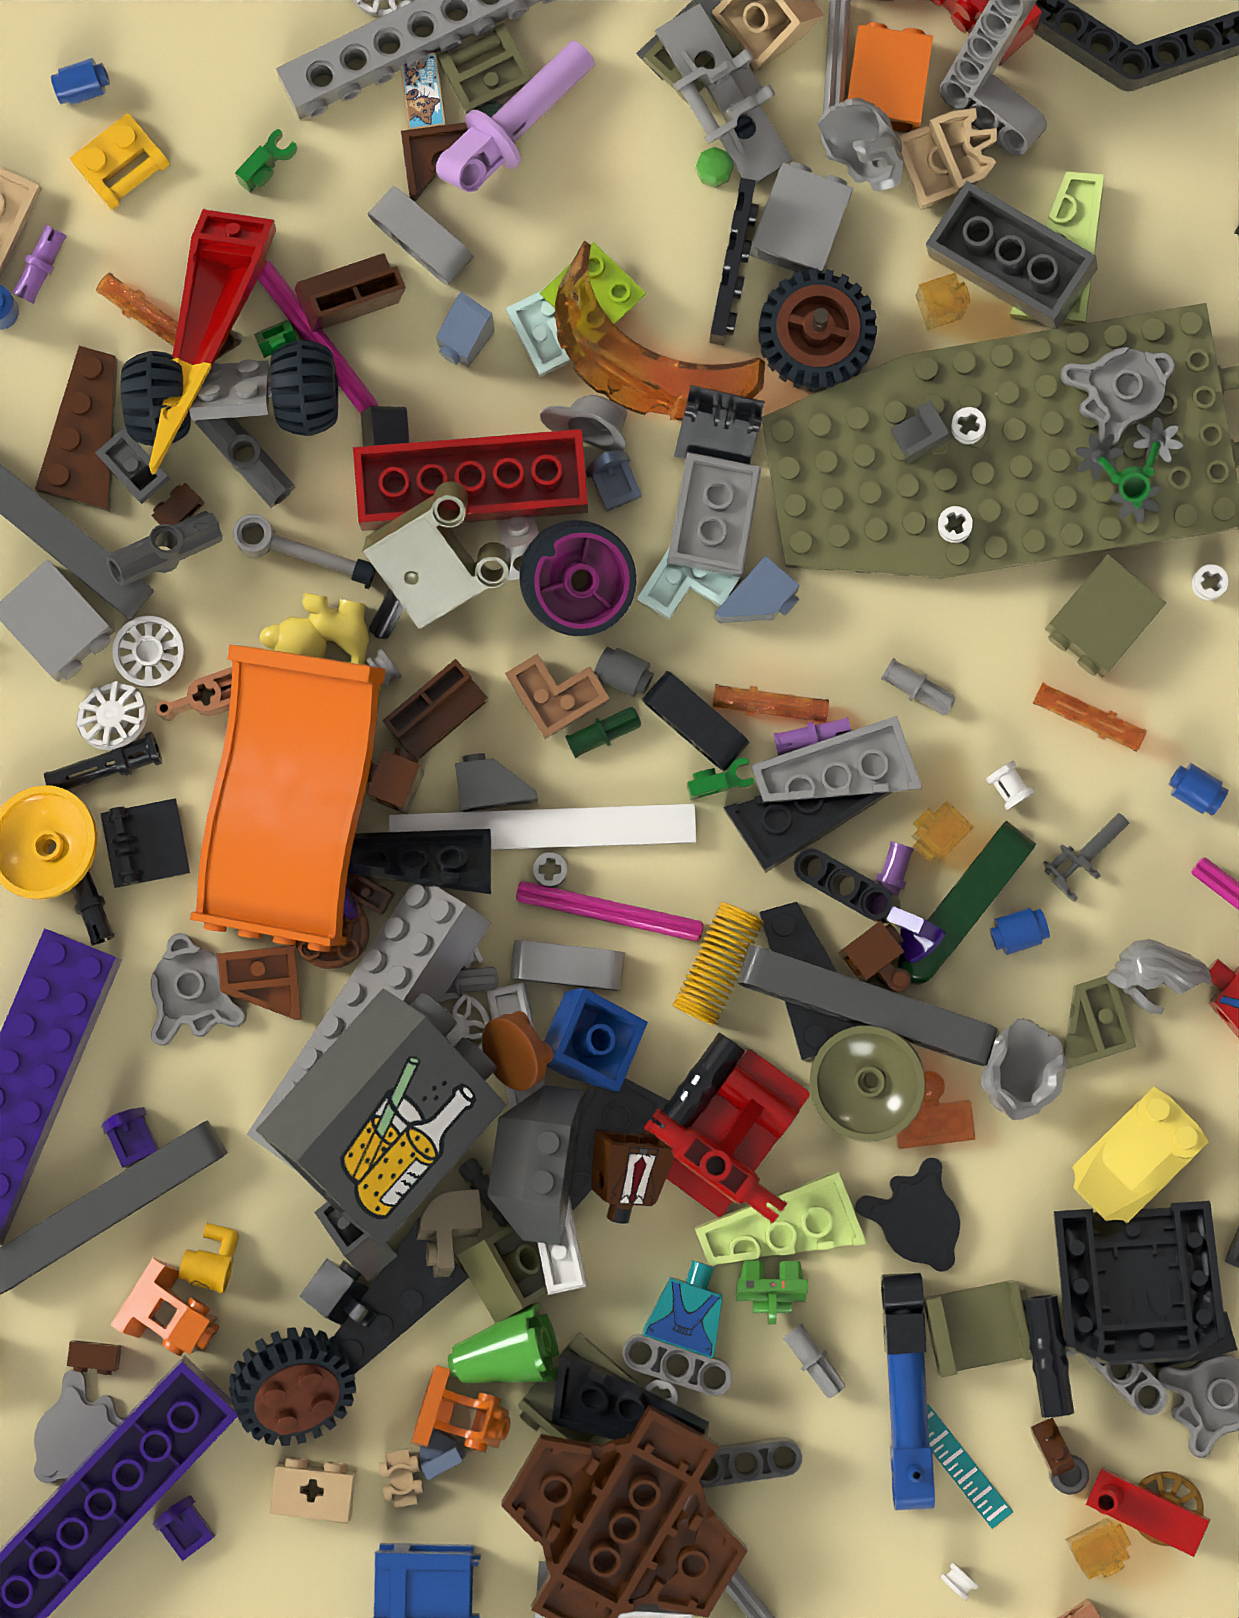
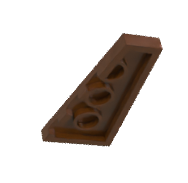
(81, 428)

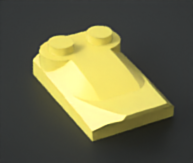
(1138, 1157)

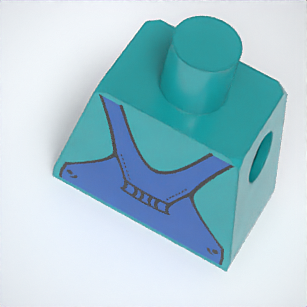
(687, 1312)

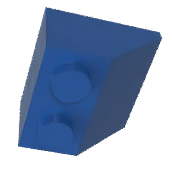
(593, 1039)

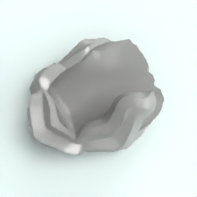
(863, 140)
(1150, 964)
(1024, 1070)

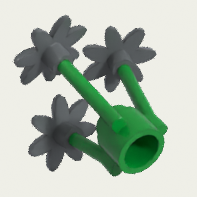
(1134, 480)

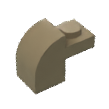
(448, 1217)

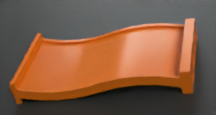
(287, 796)

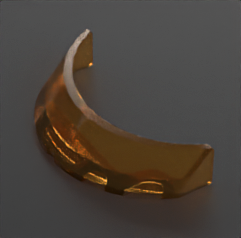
(627, 370)

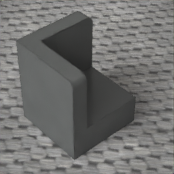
(921, 432)

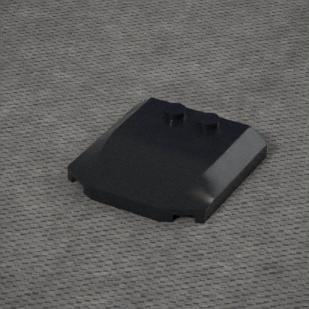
(1141, 1285)

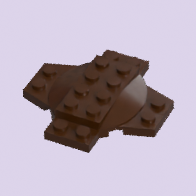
(625, 1522)

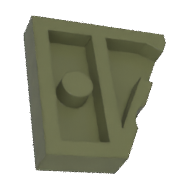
(1096, 1023)

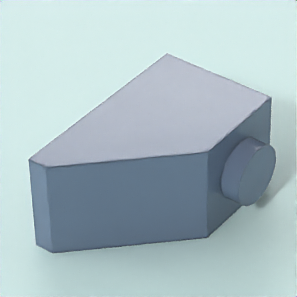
(465, 331)
(760, 595)

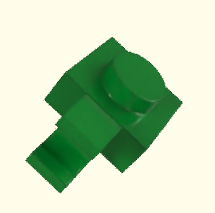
(260, 164)
(275, 337)
(709, 783)

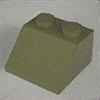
(505, 1272)

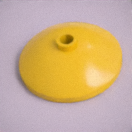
(29, 826)

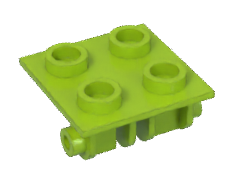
(610, 284)

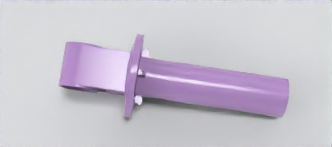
(492, 139)

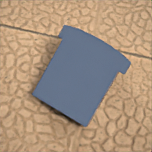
(614, 479)
(440, 1455)

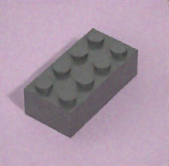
(1011, 256)

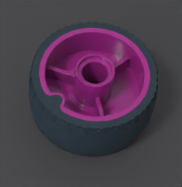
(548, 573)

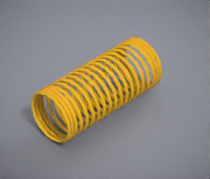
(683, 1000)

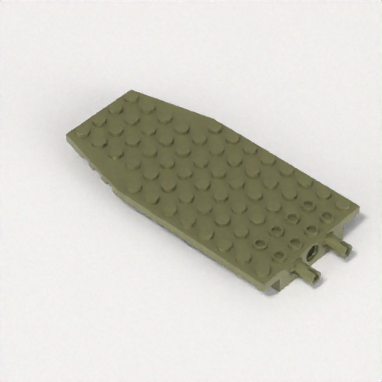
(862, 508)

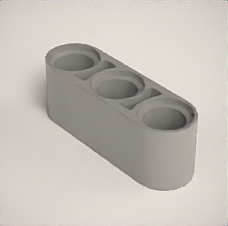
(420, 235)
(567, 965)
(691, 1378)
(1131, 1384)

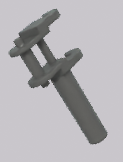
(1085, 856)

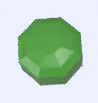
(714, 167)

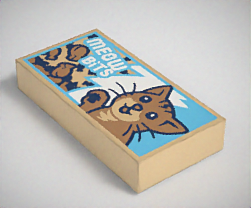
(423, 94)

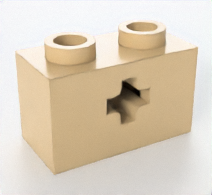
(294, 1501)

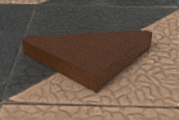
(422, 150)

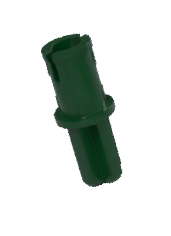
(603, 731)

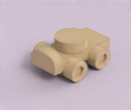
(400, 1470)

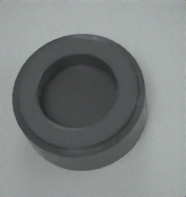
(1072, 1480)

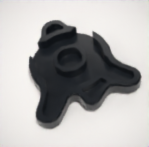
(918, 1217)

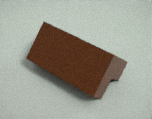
(349, 292)
(435, 710)

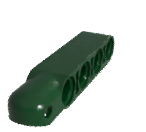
(972, 897)

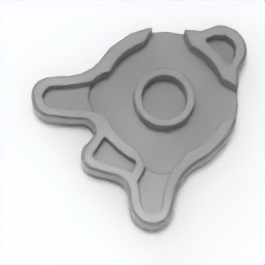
(1120, 387)
(189, 992)
(1208, 1399)
(71, 1429)

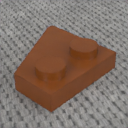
(262, 978)

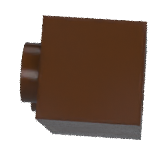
(178, 507)
(369, 893)
(93, 1356)
(1052, 1447)

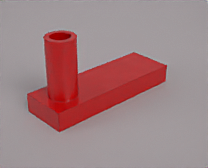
(1148, 1512)

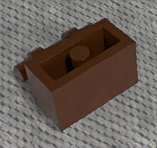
(395, 780)
(873, 955)

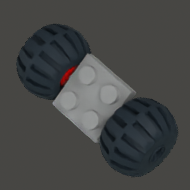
(300, 389)

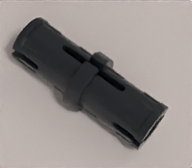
(91, 909)

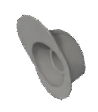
(595, 415)

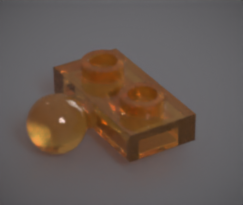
(938, 1121)

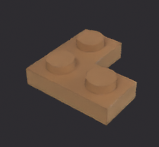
(553, 705)

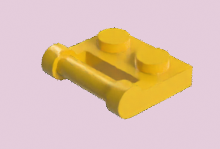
(113, 152)

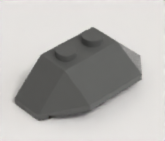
(536, 1162)

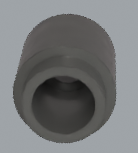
(624, 671)

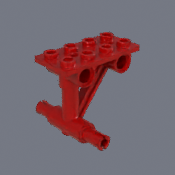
(732, 1137)

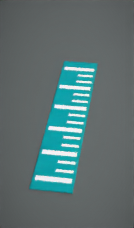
(965, 1472)

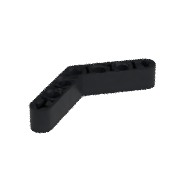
(1143, 55)

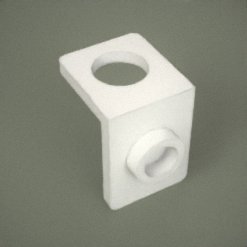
(516, 536)

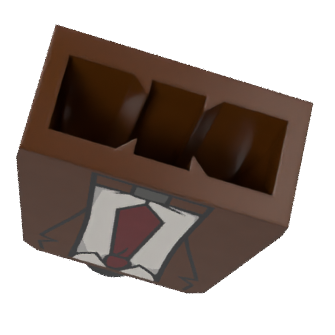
(628, 1171)

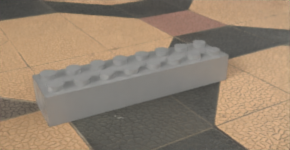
(412, 954)

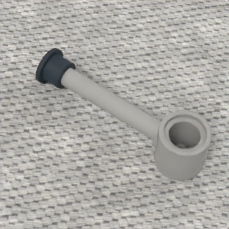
(361, 571)

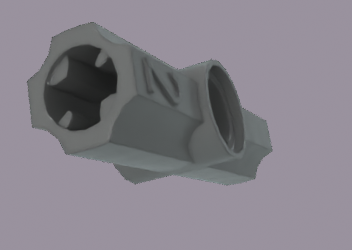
(260, 471)
(146, 557)

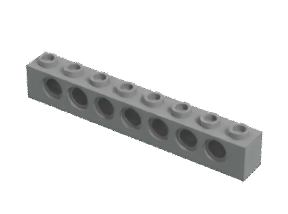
(365, 43)

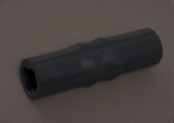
(703, 1081)
(1049, 1356)

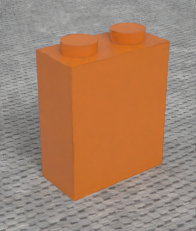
(891, 72)

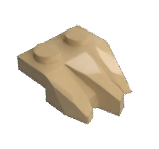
(946, 156)

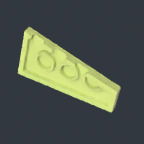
(1077, 219)
(814, 1219)

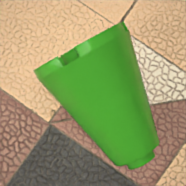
(508, 1351)

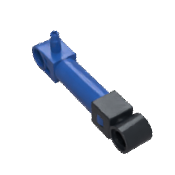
(905, 1351)

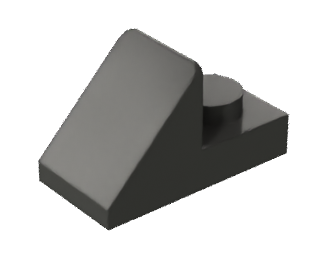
(131, 466)

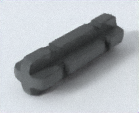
(471, 1171)

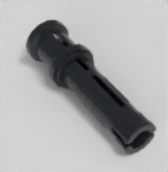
(123, 764)

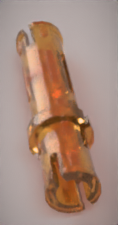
(136, 306)
(770, 703)
(1131, 736)

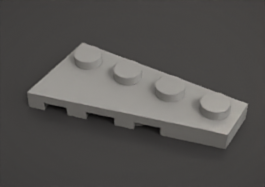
(846, 765)

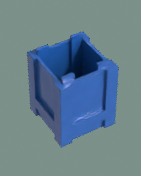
(424, 1580)

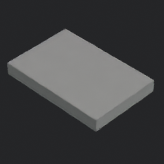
(714, 514)

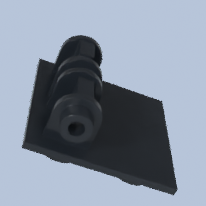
(719, 425)
(145, 843)

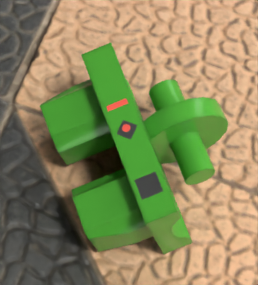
(772, 1295)

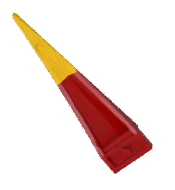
(220, 274)

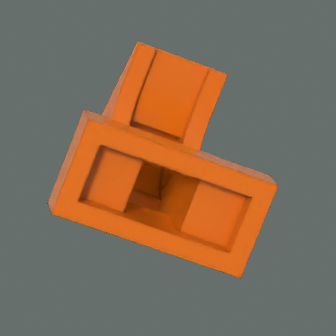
(190, 1326)
(490, 1421)

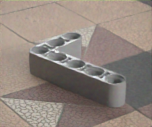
(973, 85)

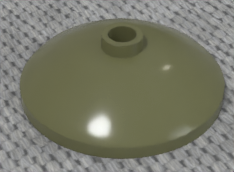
(847, 1100)

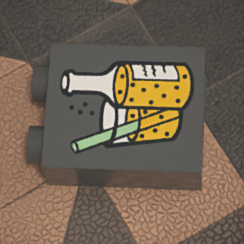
(385, 1112)

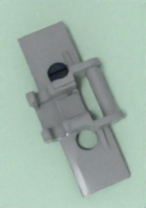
(734, 89)

